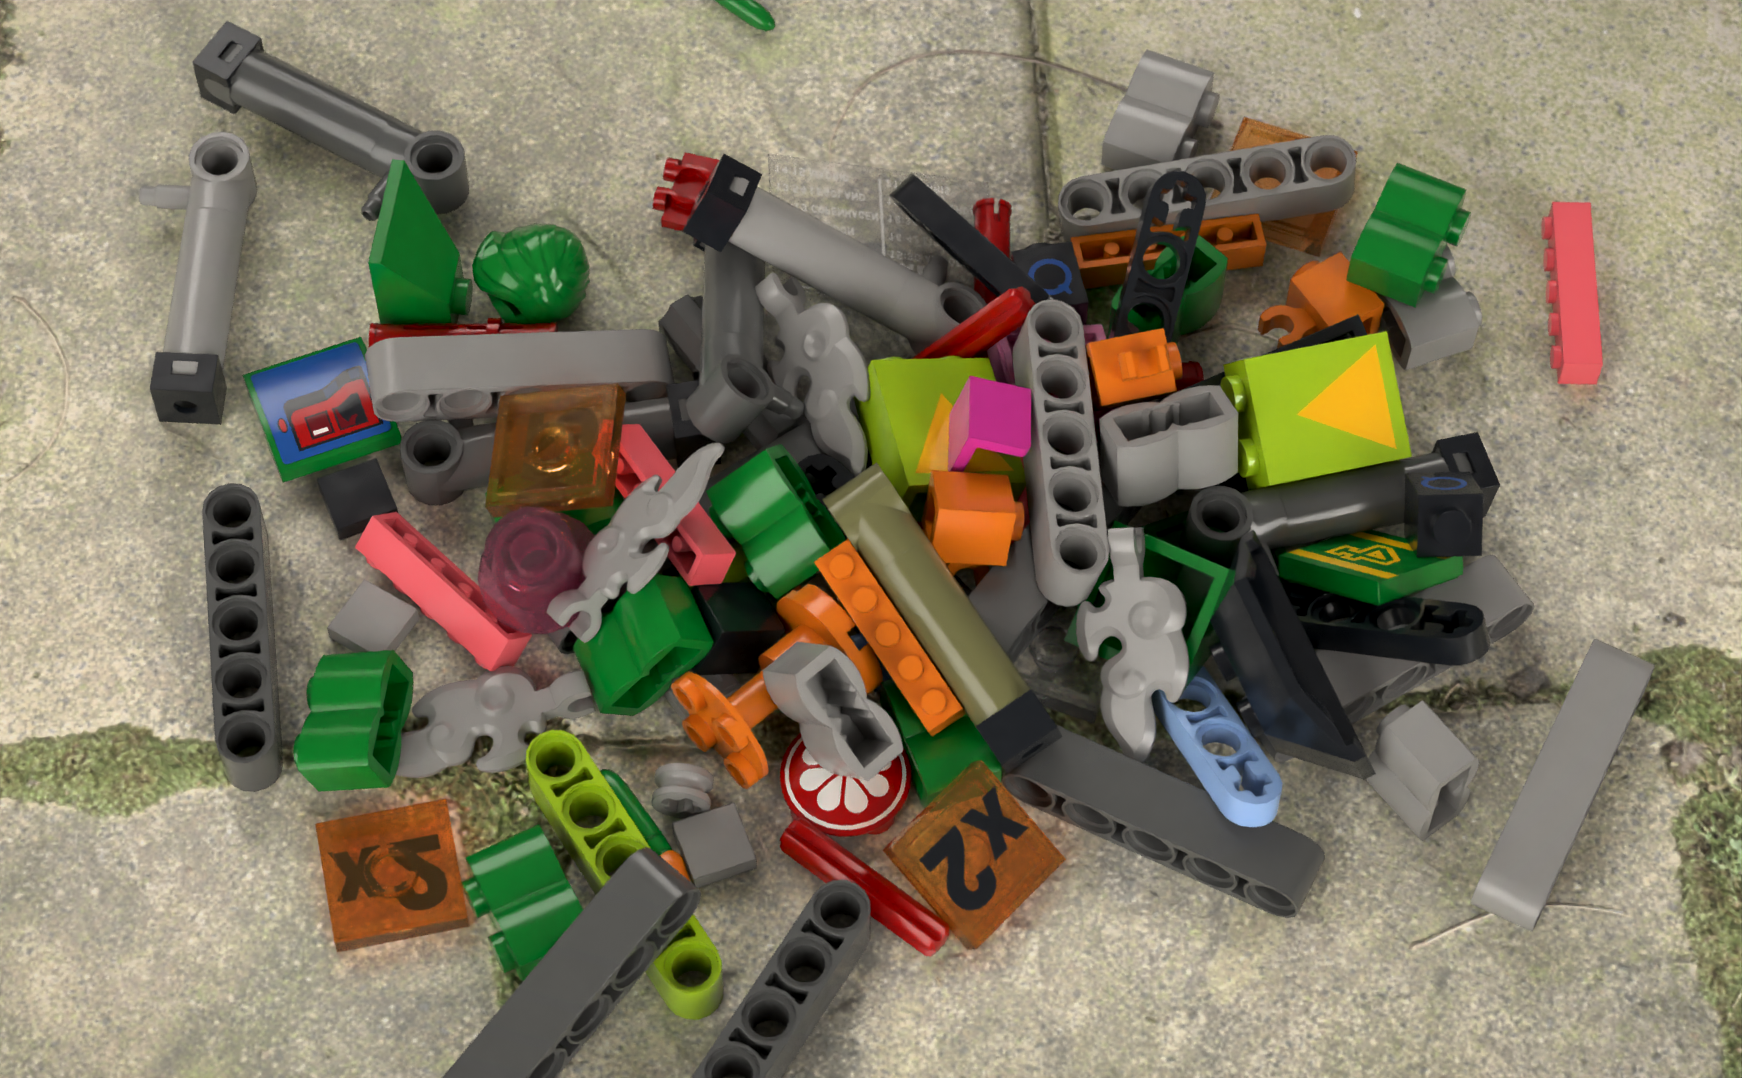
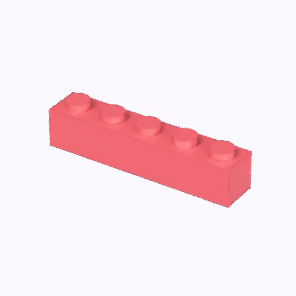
(1572, 293)
(697, 544)
(439, 590)

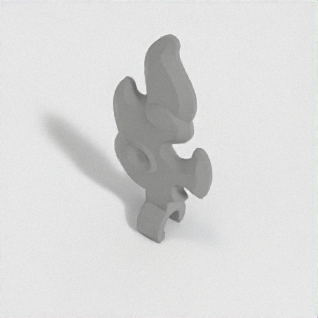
(819, 347)
(616, 550)
(1149, 622)
(494, 705)

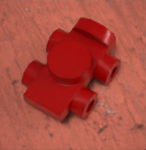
(688, 181)

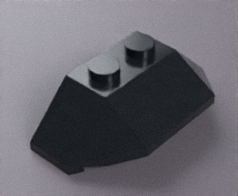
(1279, 668)

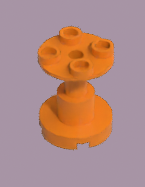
(727, 722)

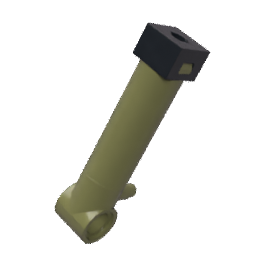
(942, 618)

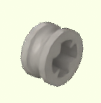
(682, 790)

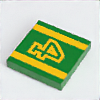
(1367, 567)

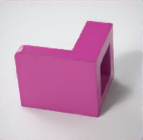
(989, 418)

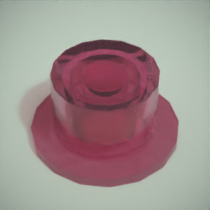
(528, 563)

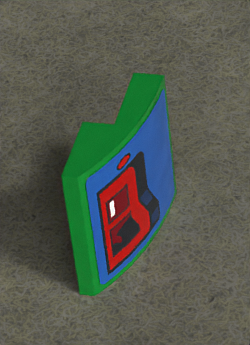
(319, 410)

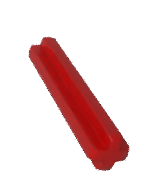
(984, 327)
(887, 902)

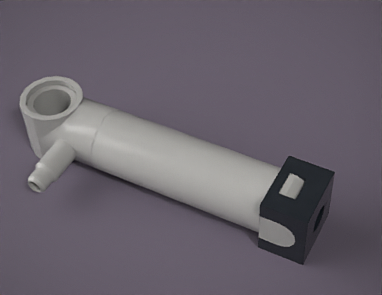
(745, 215)
(189, 372)

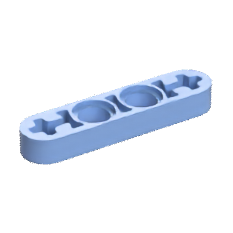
(1222, 774)

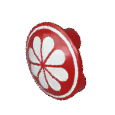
(842, 803)

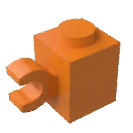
(1320, 299)
(1132, 369)
(971, 520)

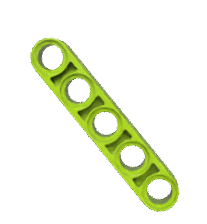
(607, 847)

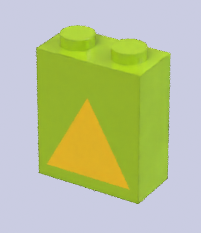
(1316, 410)
(910, 424)

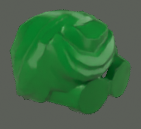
(535, 269)

